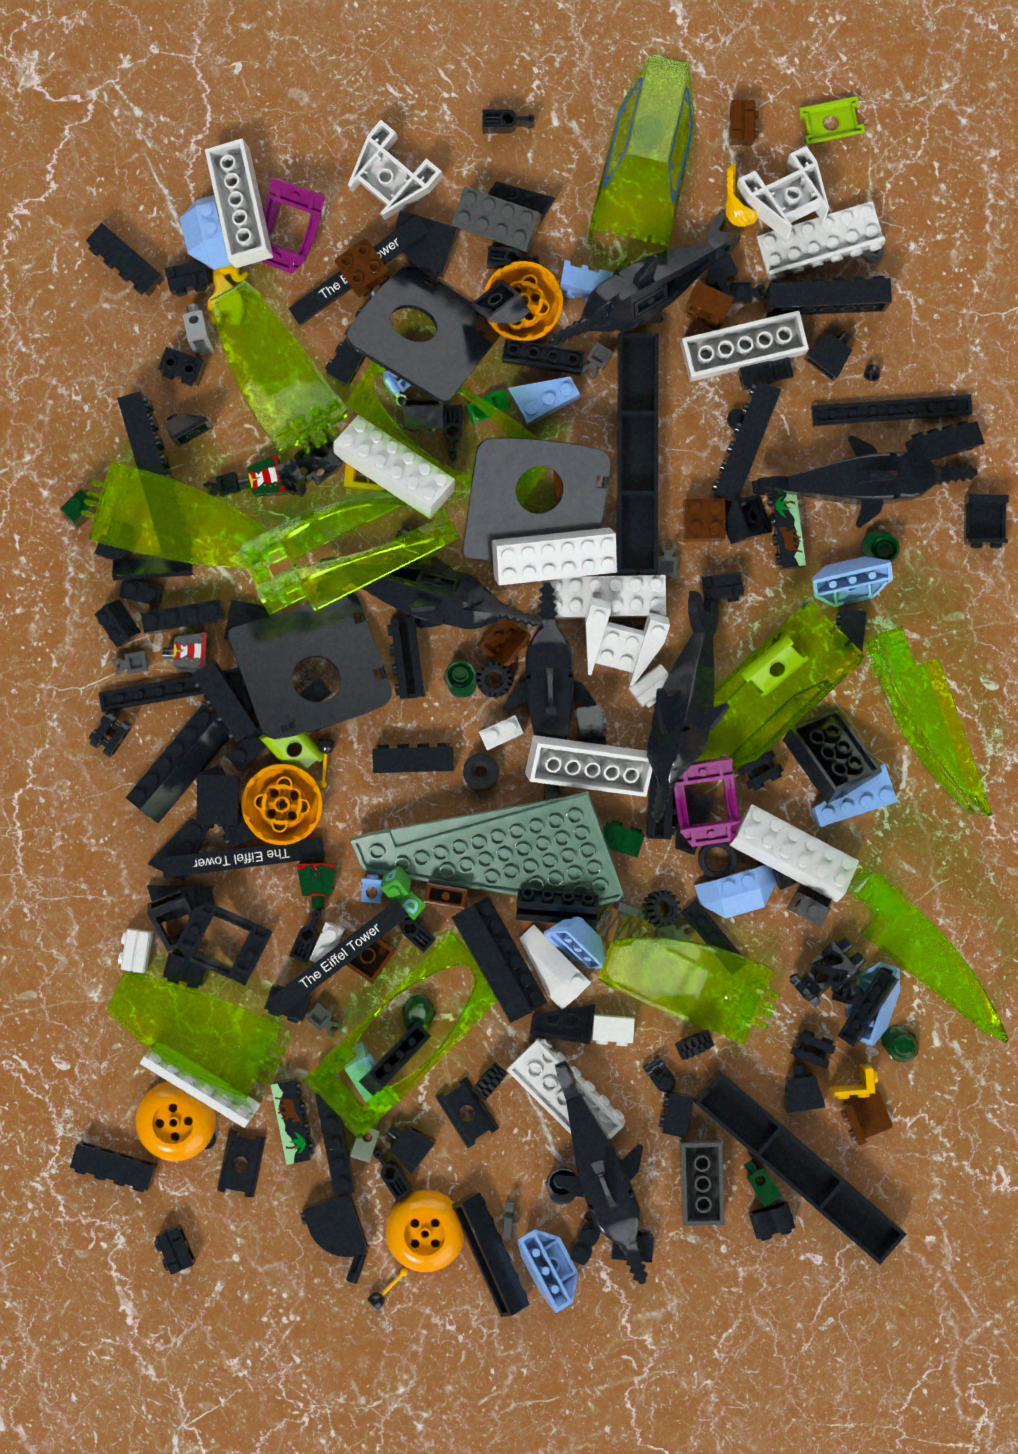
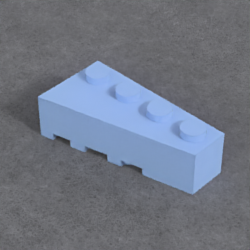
(868, 797)

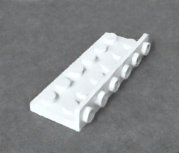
(819, 242)
(538, 1075)
(224, 1102)

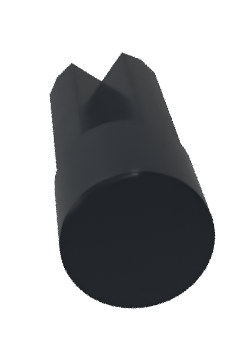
(355, 1269)

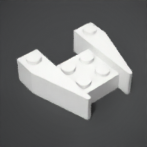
(387, 176)
(787, 197)
(622, 645)

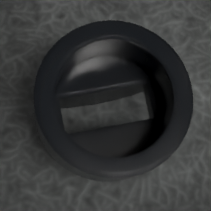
(872, 376)

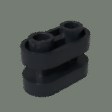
(99, 736)
(772, 772)
(807, 1038)

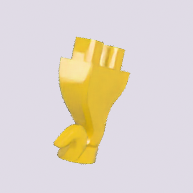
(223, 285)

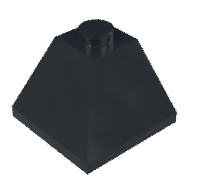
(501, 304)
(186, 427)
(747, 520)

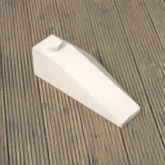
(556, 972)

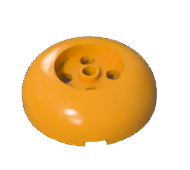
(531, 280)
(258, 801)
(159, 1140)
(424, 1207)

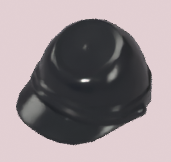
(557, 1192)

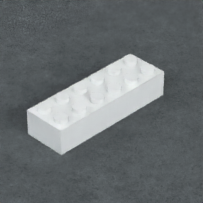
(238, 203)
(744, 345)
(394, 466)
(554, 556)
(627, 595)
(588, 766)
(794, 853)

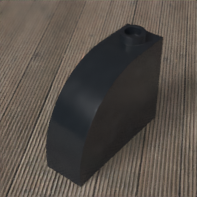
(433, 250)
(336, 1226)

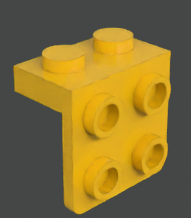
(868, 1078)

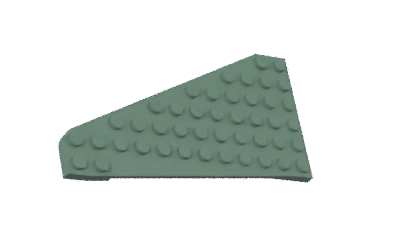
(504, 849)

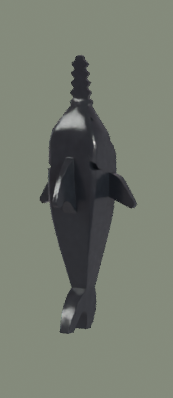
(649, 285)
(865, 480)
(442, 597)
(549, 680)
(685, 705)
(602, 1175)

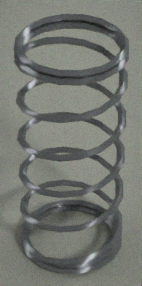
(605, 913)

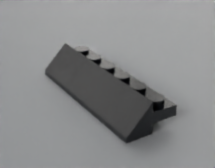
(179, 765)
(499, 959)

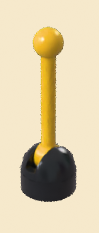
(326, 748)
(377, 1298)

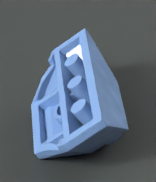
(204, 233)
(851, 580)
(737, 892)
(577, 941)
(884, 1015)
(549, 1267)

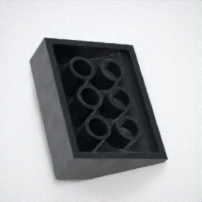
(831, 755)

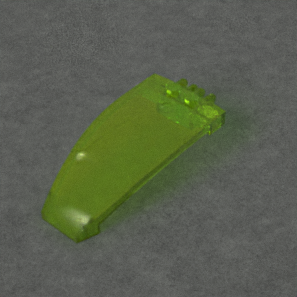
(274, 372)
(167, 519)
(692, 982)
(197, 1031)

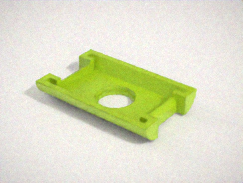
(841, 109)
(780, 652)
(308, 755)

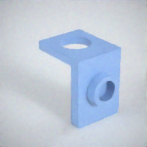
(371, 881)

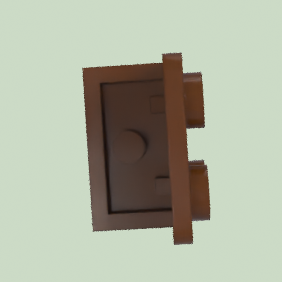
(363, 268)
(504, 641)
(865, 1117)

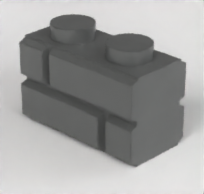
(591, 723)

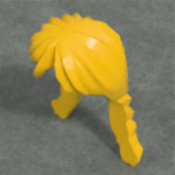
(735, 210)

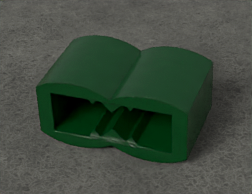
(623, 839)

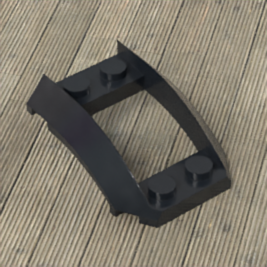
(248, 954)

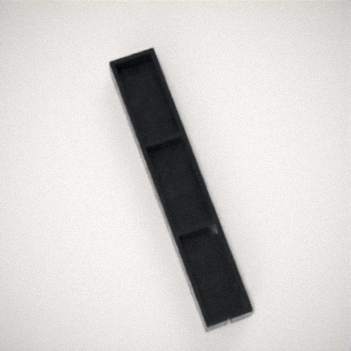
(637, 454)
(799, 1167)

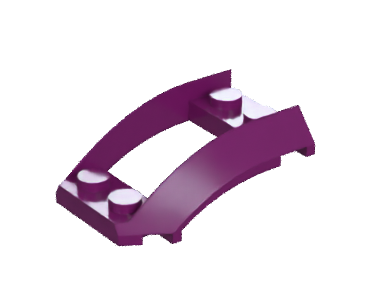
(302, 199)
(716, 831)

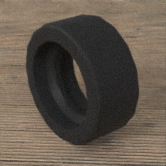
(717, 874)

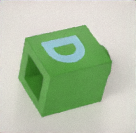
(396, 883)
(413, 904)

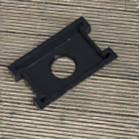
(463, 1096)
(241, 1147)

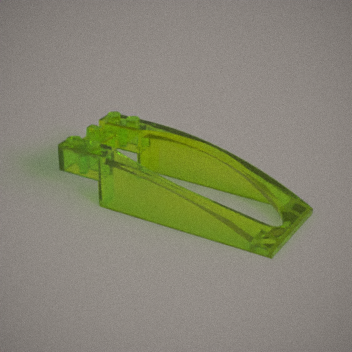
(367, 405)
(337, 577)
(928, 718)
(924, 951)
(363, 1117)

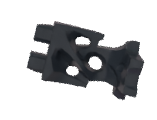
(295, 481)
(839, 963)

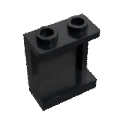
(985, 520)
(217, 801)

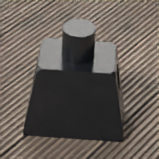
(830, 354)
(802, 1091)
(409, 1145)

